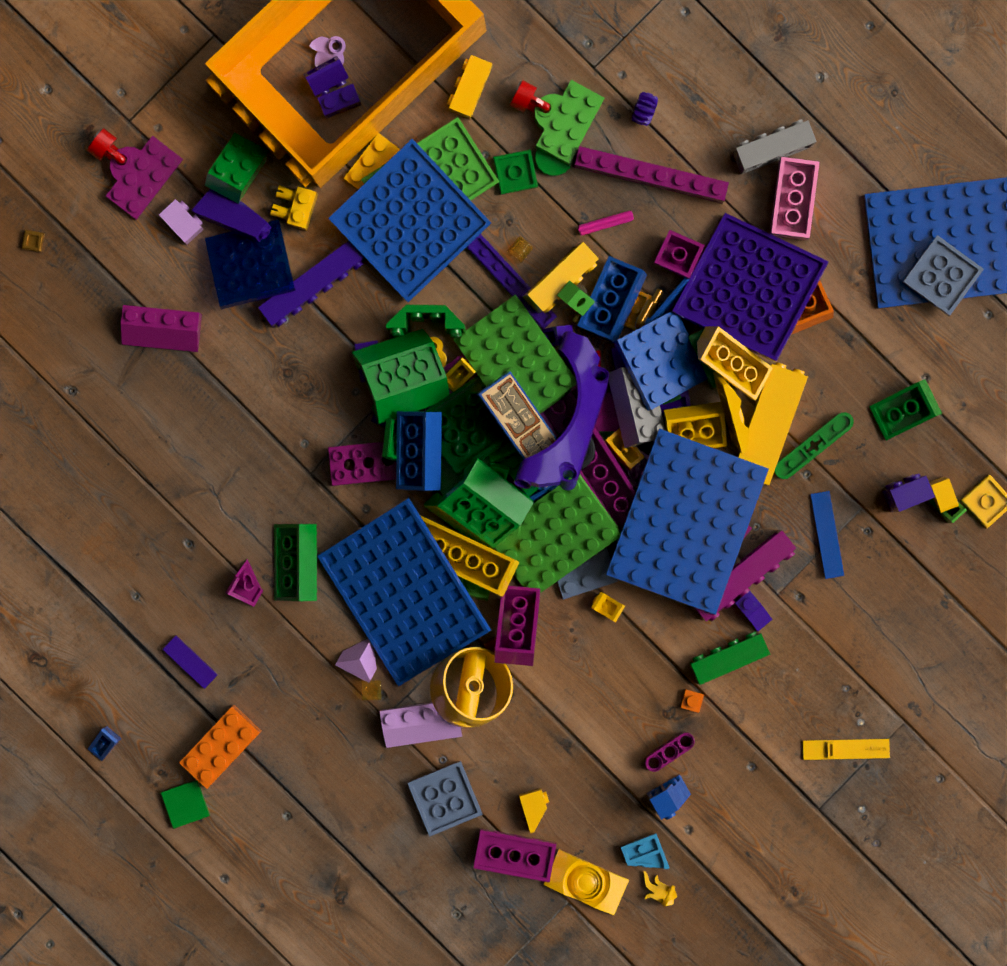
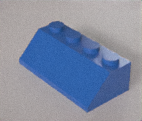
(613, 298)

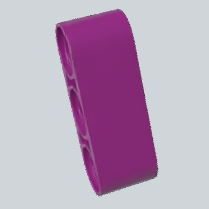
(665, 760)

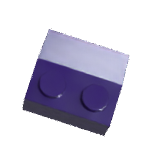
(326, 76)

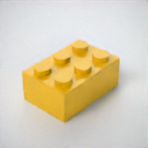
(698, 423)

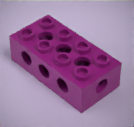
(360, 474)
(524, 845)

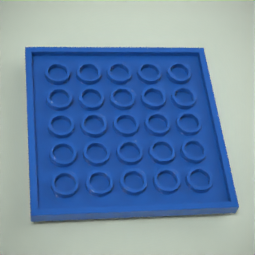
(409, 220)

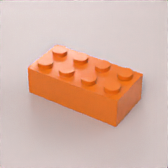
(220, 746)

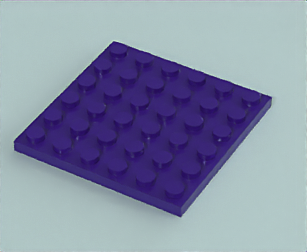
(750, 286)

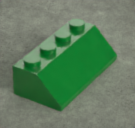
(295, 562)

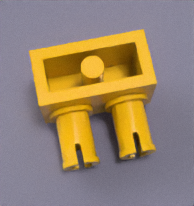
(302, 206)

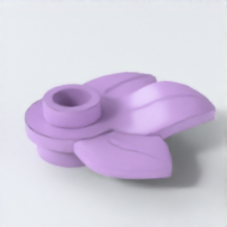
(325, 51)

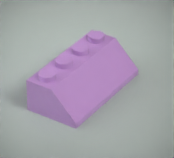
(415, 725)

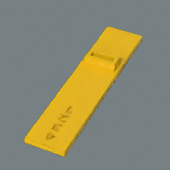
(846, 749)

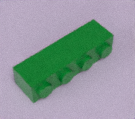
(729, 658)

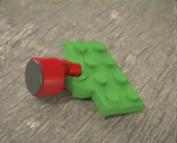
(561, 117)

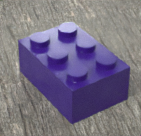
(908, 493)

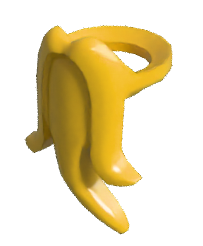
(661, 893)

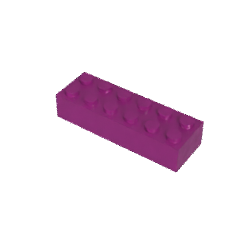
(752, 568)

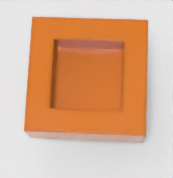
(692, 700)

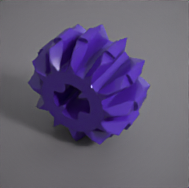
(644, 108)

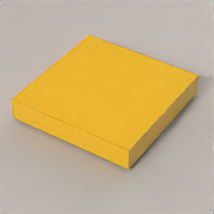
(986, 501)

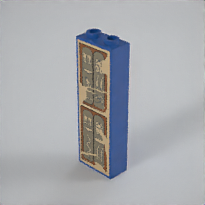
(517, 417)

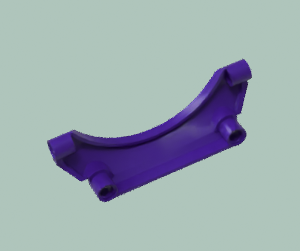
(568, 452)

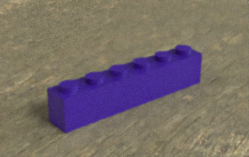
(312, 283)

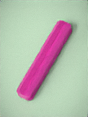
(606, 222)

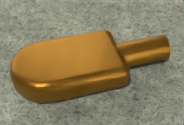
(648, 309)

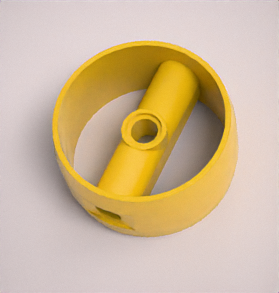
(465, 711)

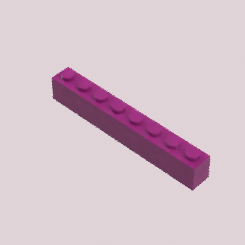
(651, 175)

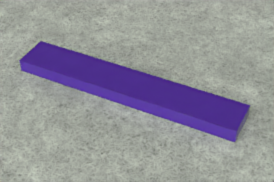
(507, 277)

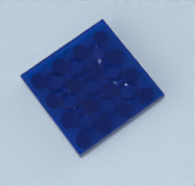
(249, 268)

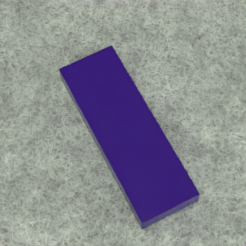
(190, 662)

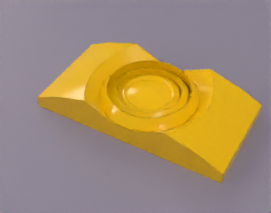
(733, 414)
(586, 882)

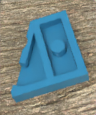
(645, 853)

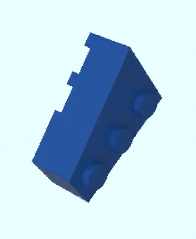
(669, 797)

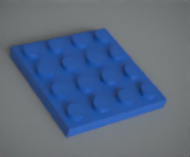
(660, 360)

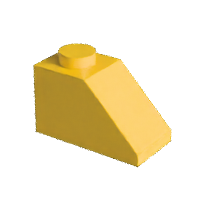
(534, 807)

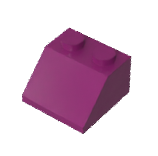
(679, 254)

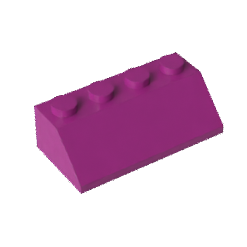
(160, 328)

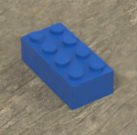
(418, 450)

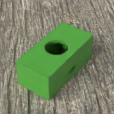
(576, 298)

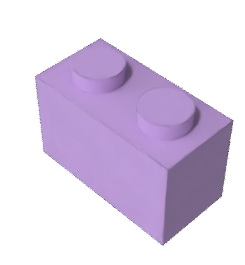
(181, 221)

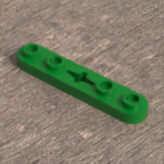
(828, 433)

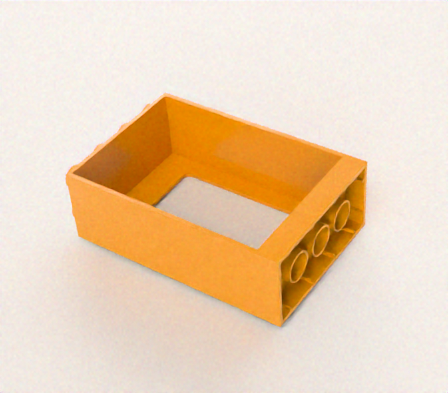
(239, 76)

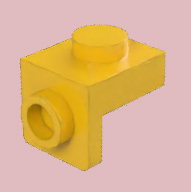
(607, 606)

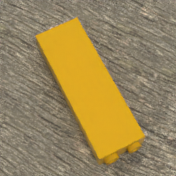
(773, 417)

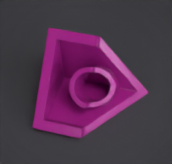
(245, 585)

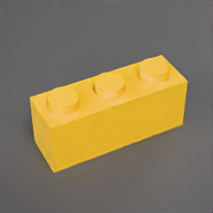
(469, 86)

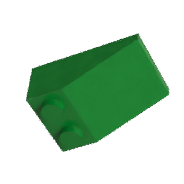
(905, 409)

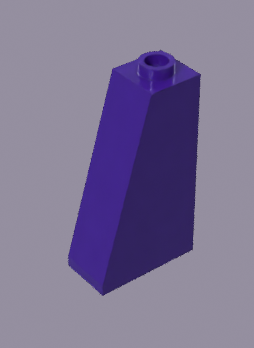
(232, 216)

